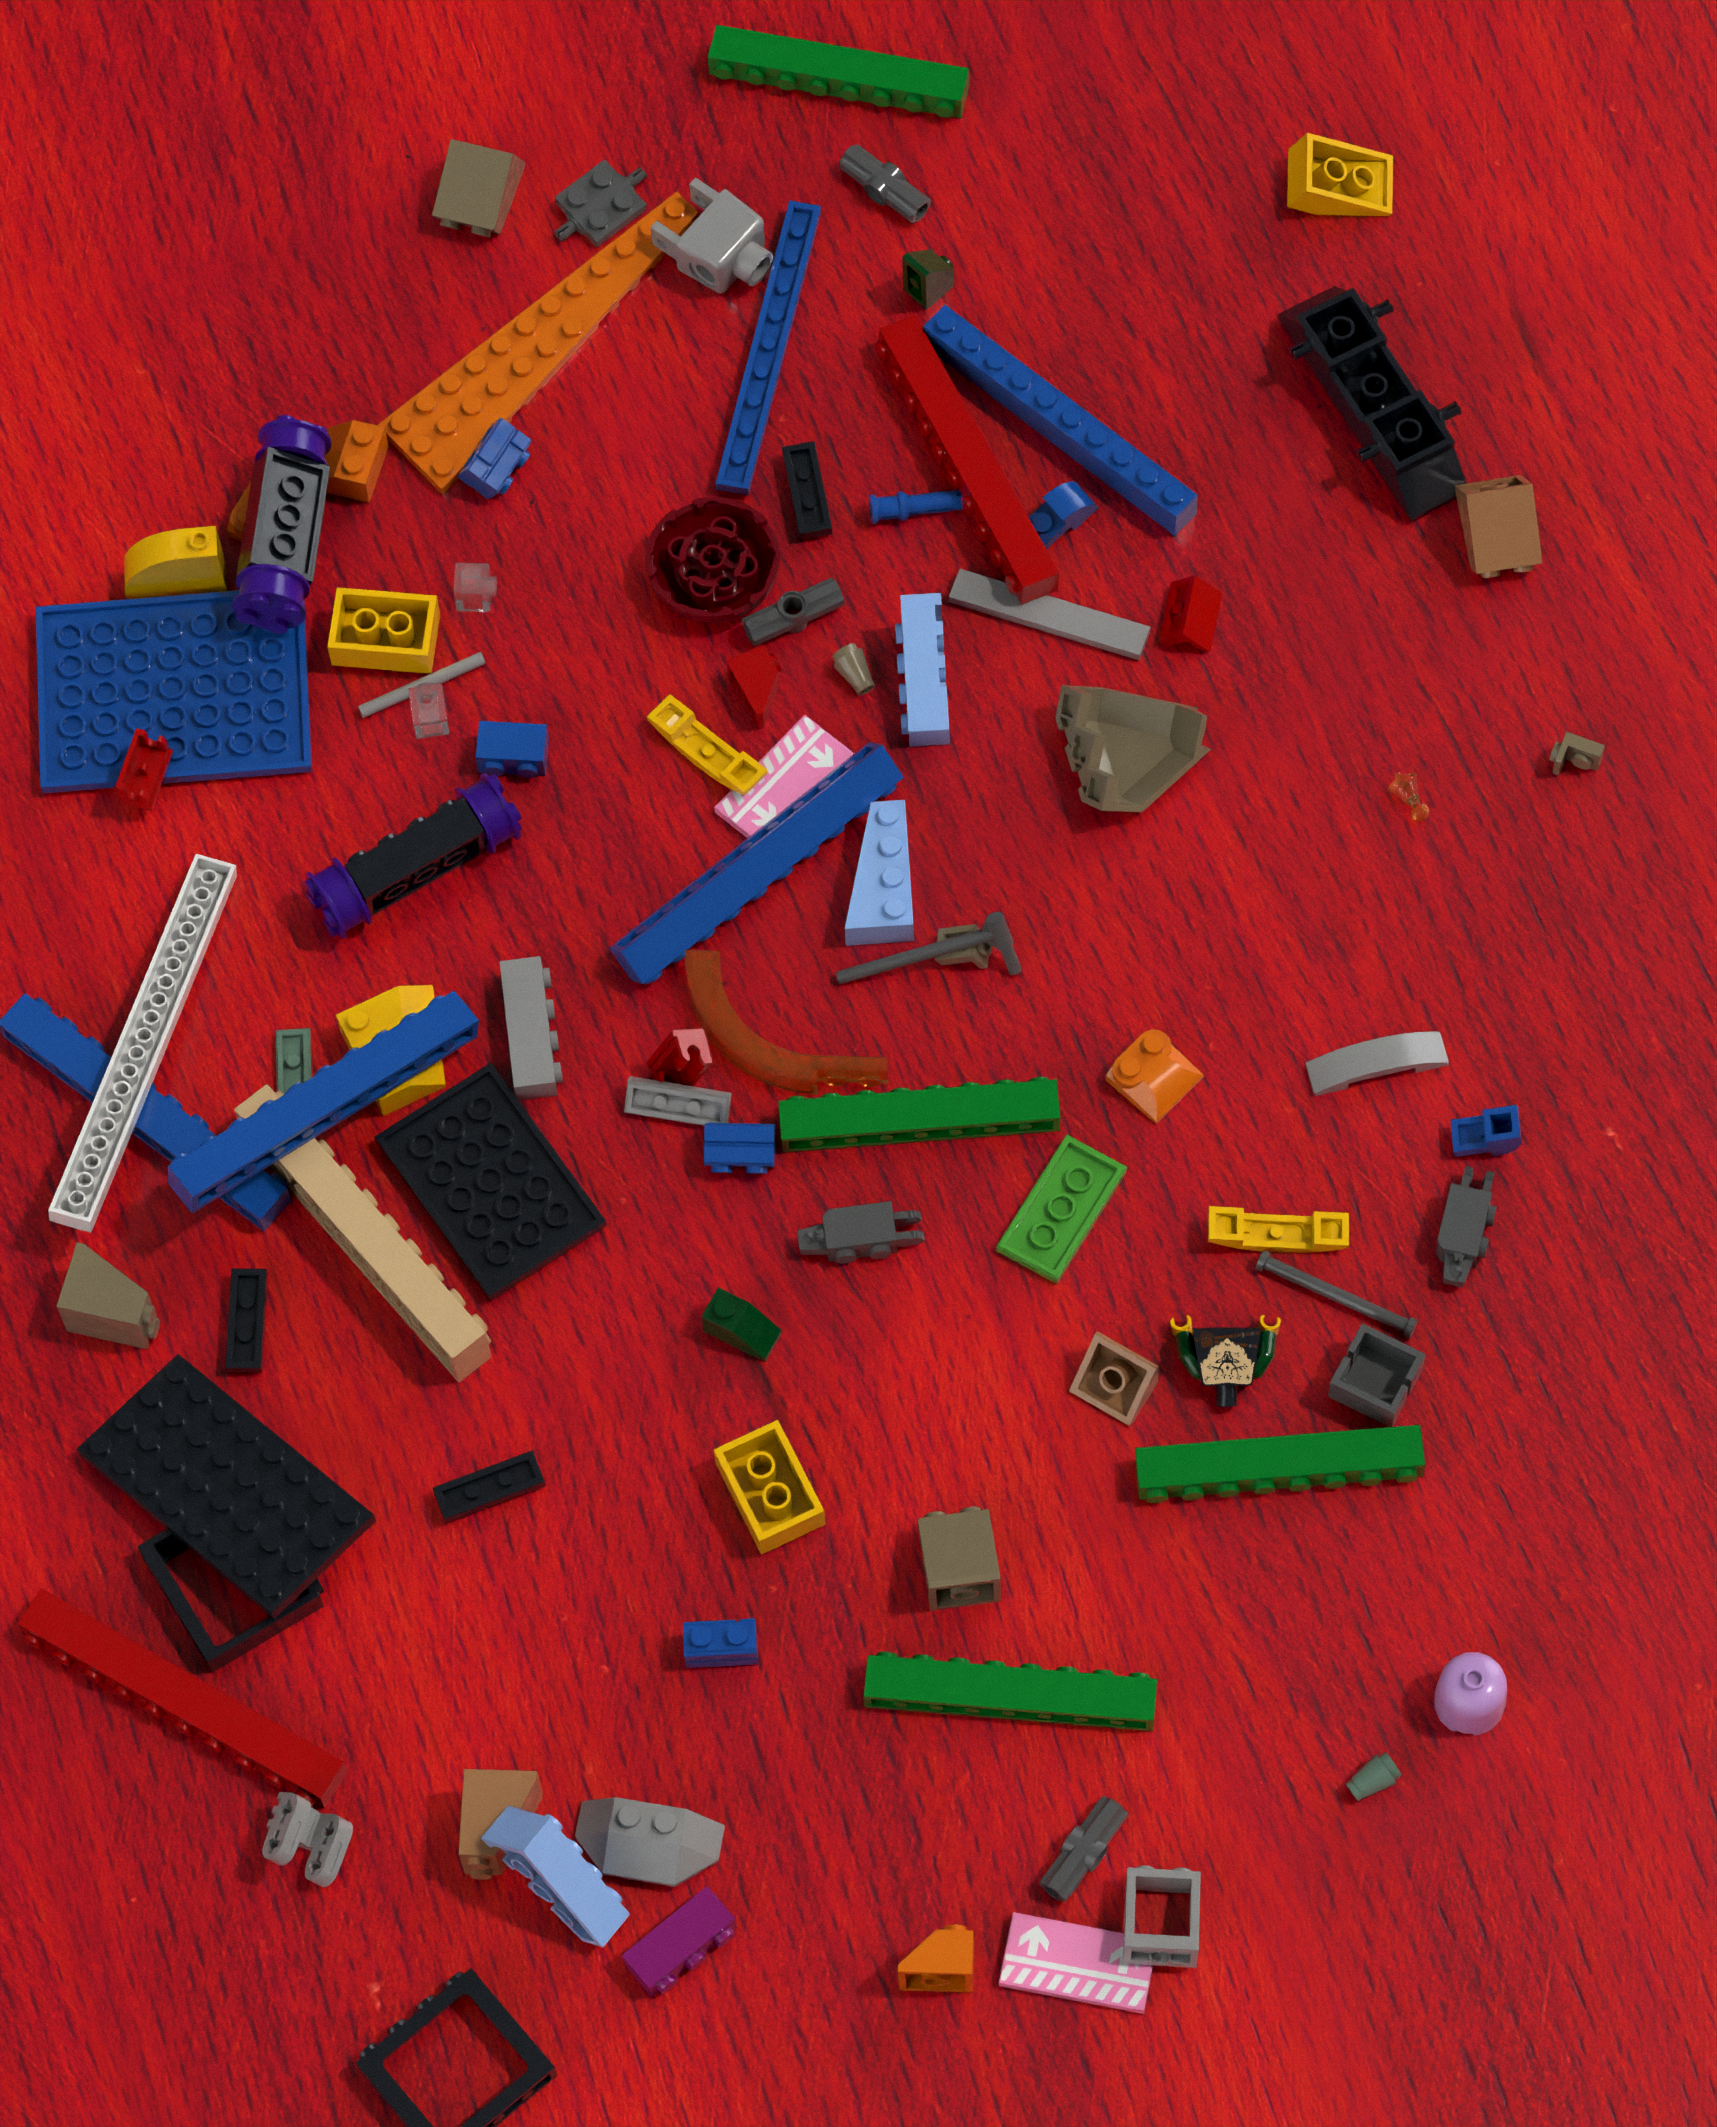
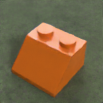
(355, 459)
(940, 1962)

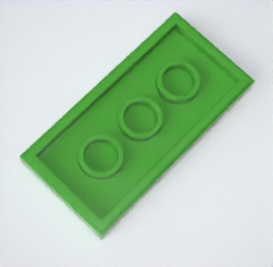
(1061, 1209)

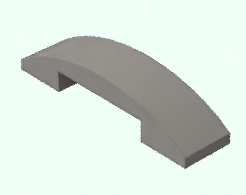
(1376, 1058)

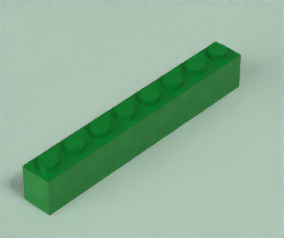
(838, 71)
(919, 1115)
(1279, 1463)
(1010, 1692)

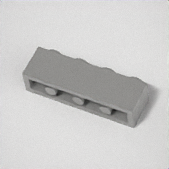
(529, 1028)

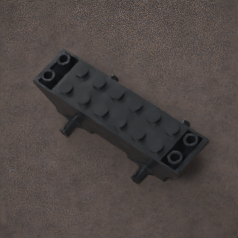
(1375, 397)

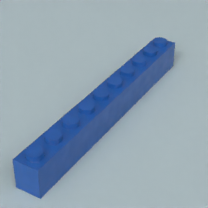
(1061, 420)
(756, 863)
(322, 1101)
(161, 1122)

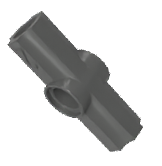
(884, 183)
(810, 602)
(1084, 1849)

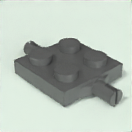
(600, 203)

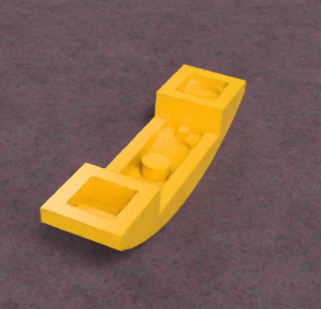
(705, 748)
(1278, 1232)

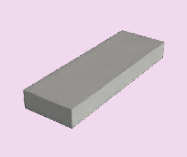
(676, 1102)

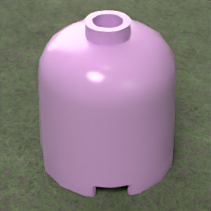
(1471, 1693)

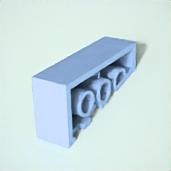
(923, 669)
(882, 885)
(558, 1873)

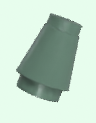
(1374, 1776)

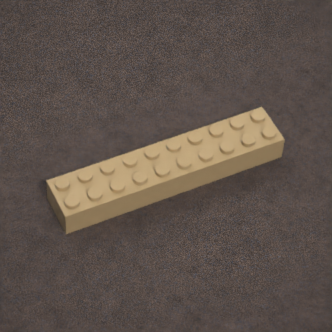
(380, 1251)

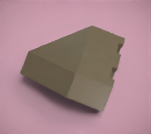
(1127, 744)

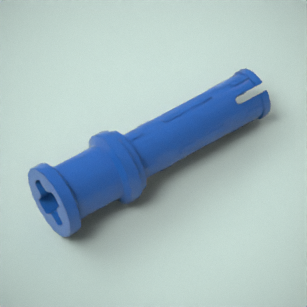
(904, 505)

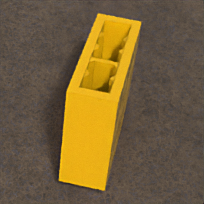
(175, 564)

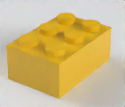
(384, 630)
(769, 1487)

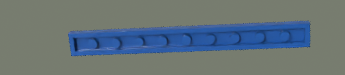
(768, 348)

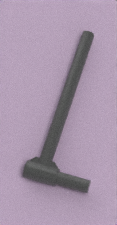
(993, 931)

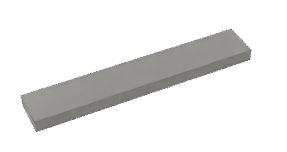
(1051, 615)

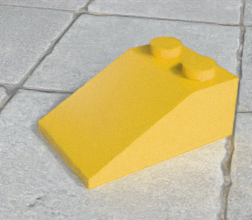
(1338, 178)

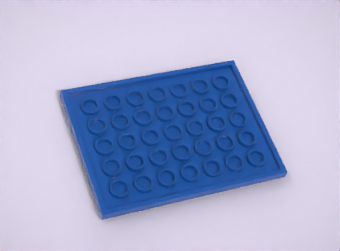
(179, 669)

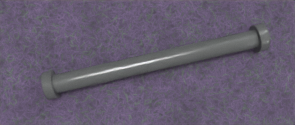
(1336, 1294)

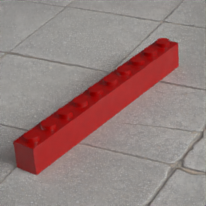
(968, 460)
(181, 1698)

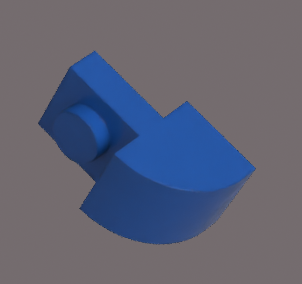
(1063, 508)
(1492, 1132)

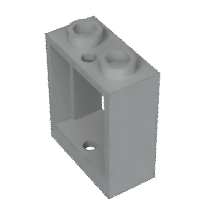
(1161, 1949)

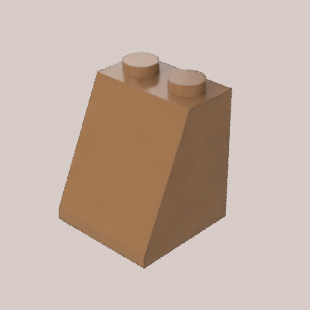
(1499, 525)
(483, 1800)

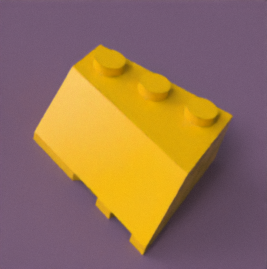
(385, 1012)

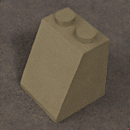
(477, 188)
(105, 1302)
(959, 1558)

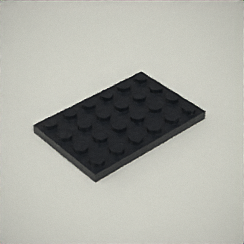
(490, 1181)

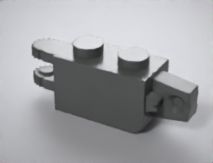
(1463, 1227)
(860, 1232)

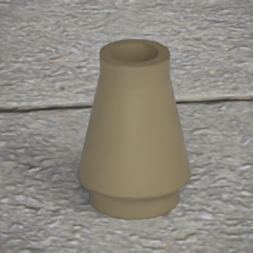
(853, 667)

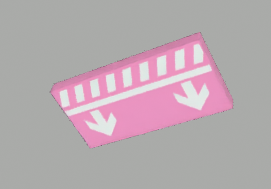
(793, 767)
(1073, 1964)

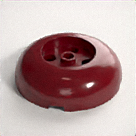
(722, 529)

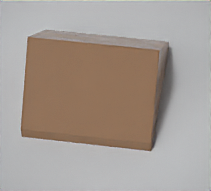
(1115, 1379)

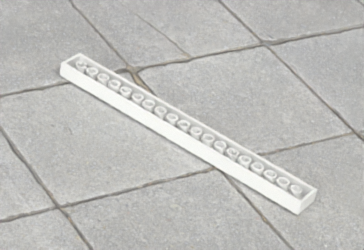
(142, 1044)

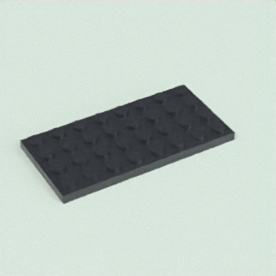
(226, 1486)

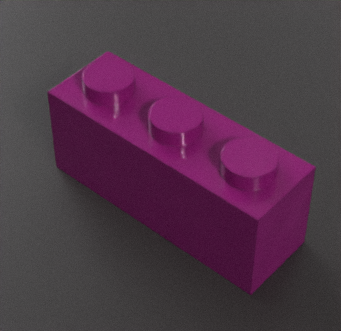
(680, 1942)

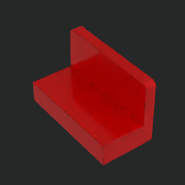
(1190, 613)

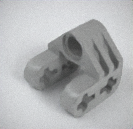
(301, 1826)

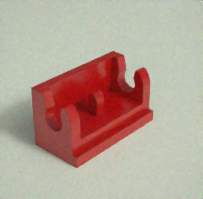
(143, 771)
(681, 1057)

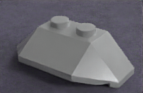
(647, 1840)

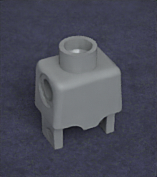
(720, 243)

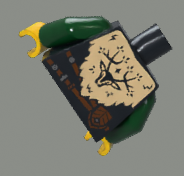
(1226, 1355)

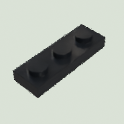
(807, 490)
(246, 1321)
(489, 1486)

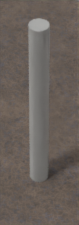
(440, 676)

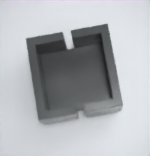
(1379, 1375)

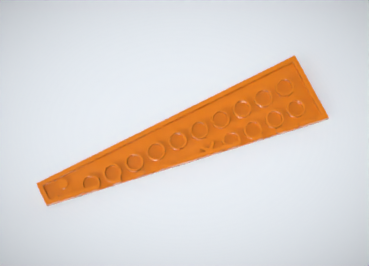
(501, 375)

